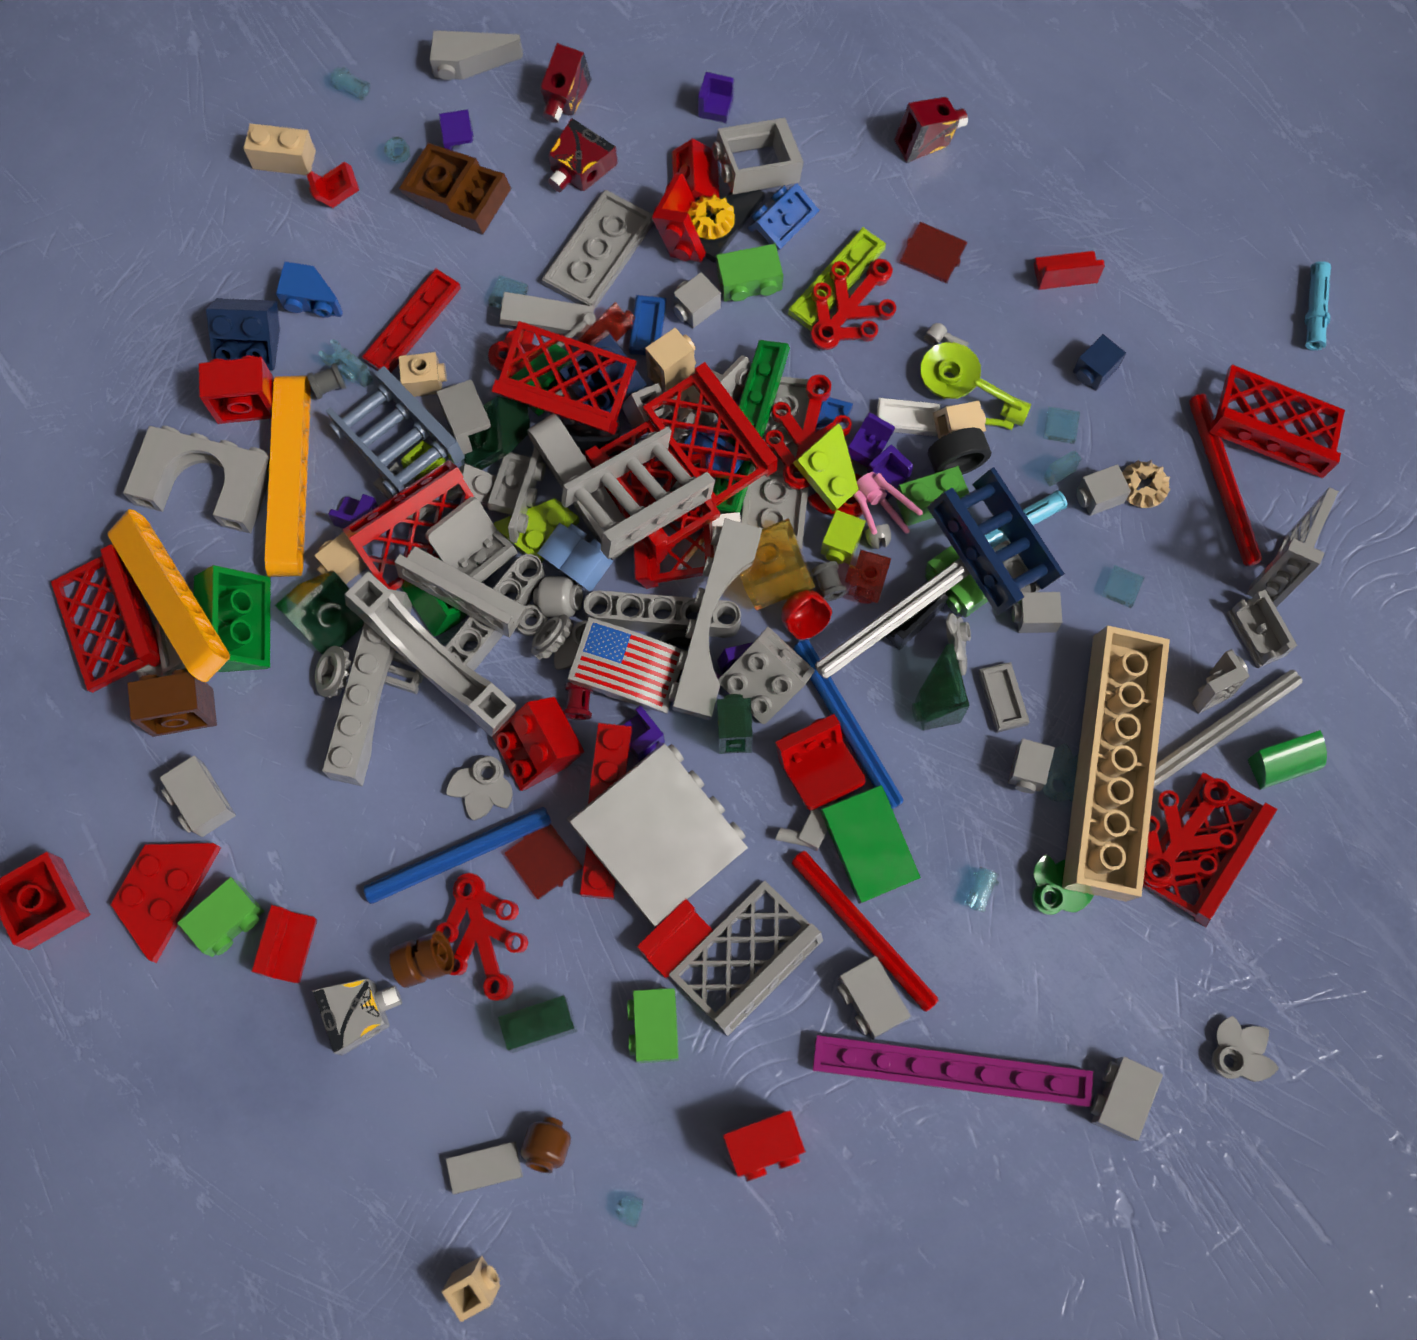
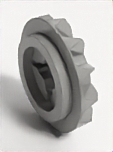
(551, 636)
(332, 671)

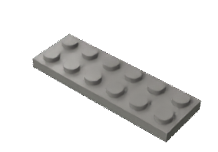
(769, 497)

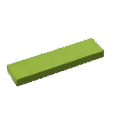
(858, 256)

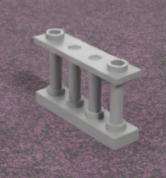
(642, 520)

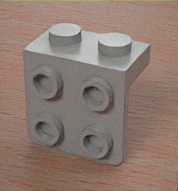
(470, 541)

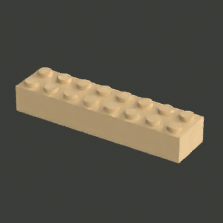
(1116, 764)

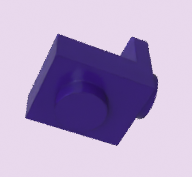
(870, 439)

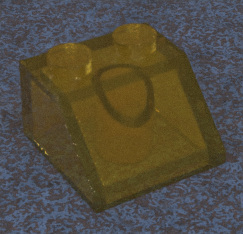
(777, 567)

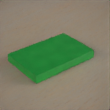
(870, 844)

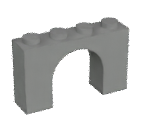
(169, 452)

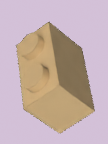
(279, 149)
(670, 359)

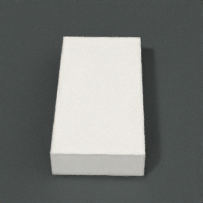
(909, 416)

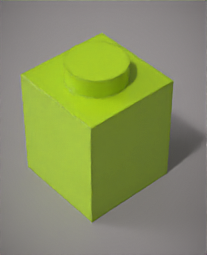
(842, 537)

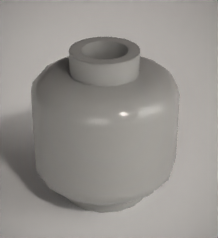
(558, 596)

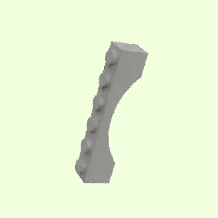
(734, 554)
(461, 684)
(354, 729)

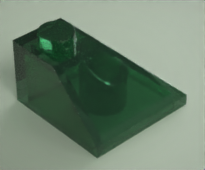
(508, 428)
(320, 611)
(943, 695)

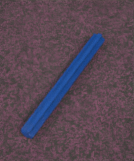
(849, 726)
(456, 855)

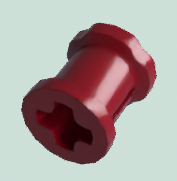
(577, 702)

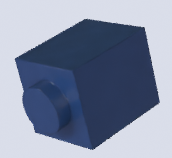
(1099, 362)

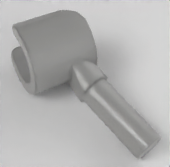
(938, 332)

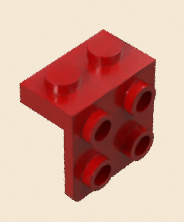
(675, 223)
(819, 762)

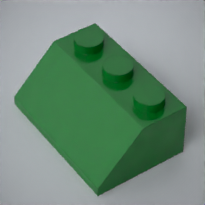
(239, 612)

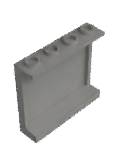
(659, 833)

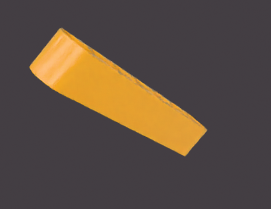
(288, 476)
(168, 596)

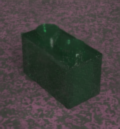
(734, 724)
(537, 1024)

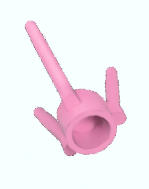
(872, 490)

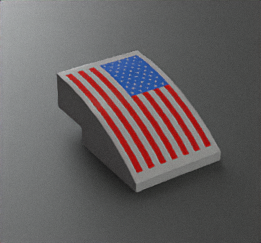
(625, 665)

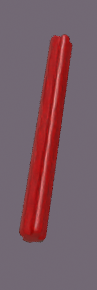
(1225, 482)
(865, 931)

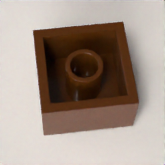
(171, 703)

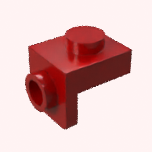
(333, 186)

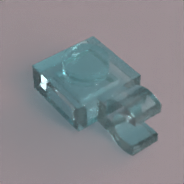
(352, 367)

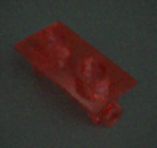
(613, 320)

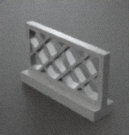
(1297, 554)
(766, 978)

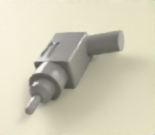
(811, 833)

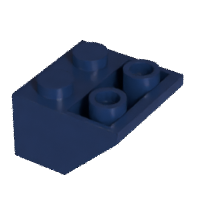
(244, 329)
(597, 380)

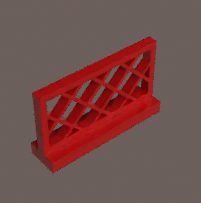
(555, 403)
(733, 420)
(1274, 439)
(398, 509)
(658, 541)
(646, 566)
(127, 602)
(1231, 864)

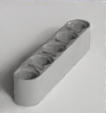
(566, 461)
(649, 604)
(486, 636)

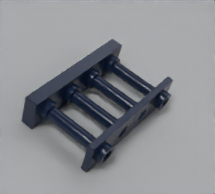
(977, 553)

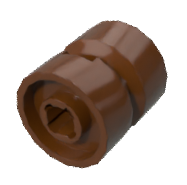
(421, 959)

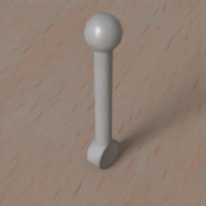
(589, 318)

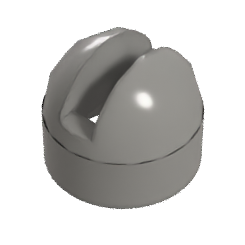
(883, 534)

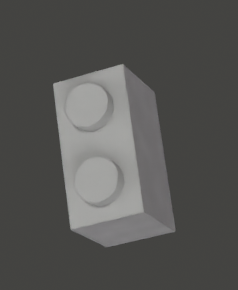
(196, 796)
(873, 998)
(1125, 1098)

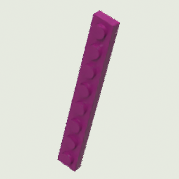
(953, 1071)

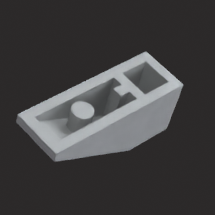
(470, 53)

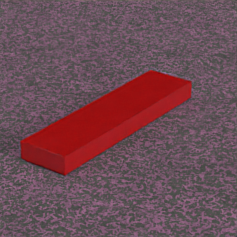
(412, 321)

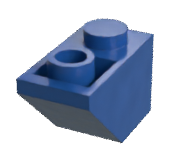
(305, 290)

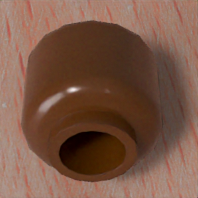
(545, 1145)

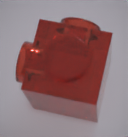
(867, 577)

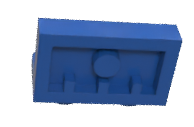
(785, 216)

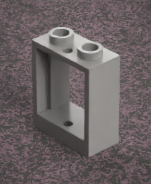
(755, 136)

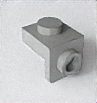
(479, 483)

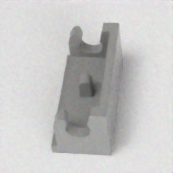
(1262, 629)

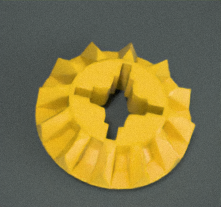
(705, 226)

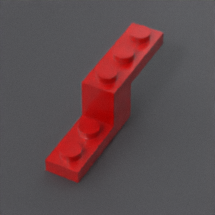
(609, 765)

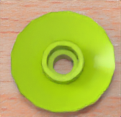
(954, 359)

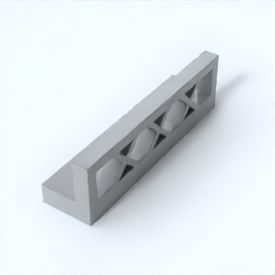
(460, 591)

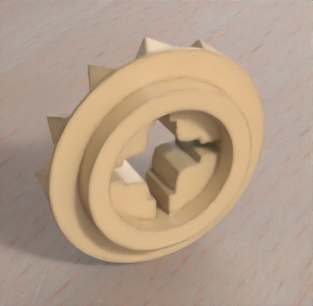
(1146, 496)

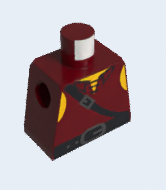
(564, 82)
(928, 127)
(580, 158)

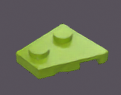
(829, 468)
(541, 524)

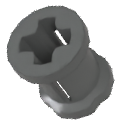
(326, 380)
(829, 581)

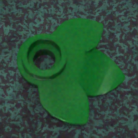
(1049, 879)

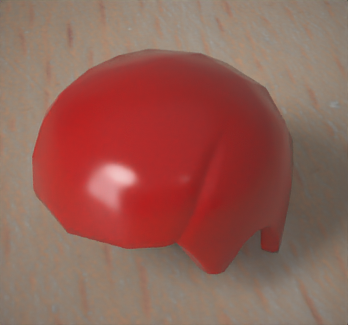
(806, 614)

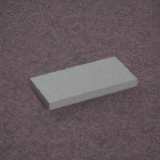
(598, 250)

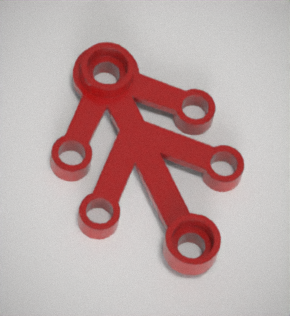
(849, 307)
(803, 438)
(1183, 838)
(480, 931)

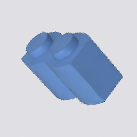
(575, 556)

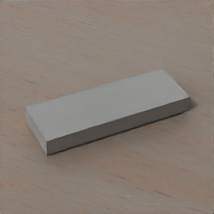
(543, 313)

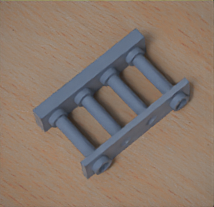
(407, 408)

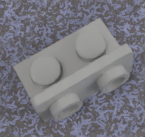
(1223, 683)

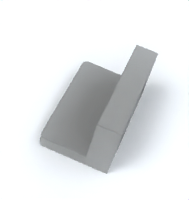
(463, 412)

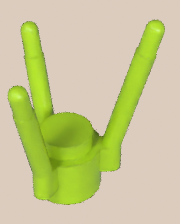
(1013, 409)

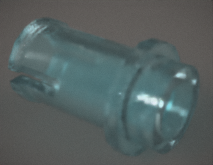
(344, 80)
(981, 889)

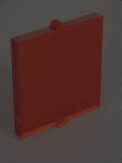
(933, 252)
(543, 861)

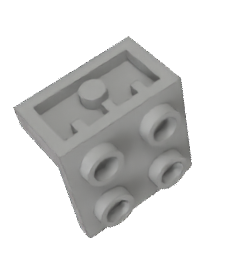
(767, 674)

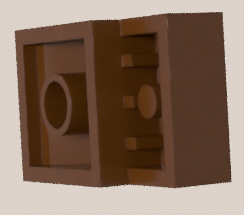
(456, 187)

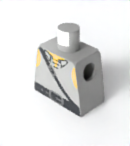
(355, 1012)

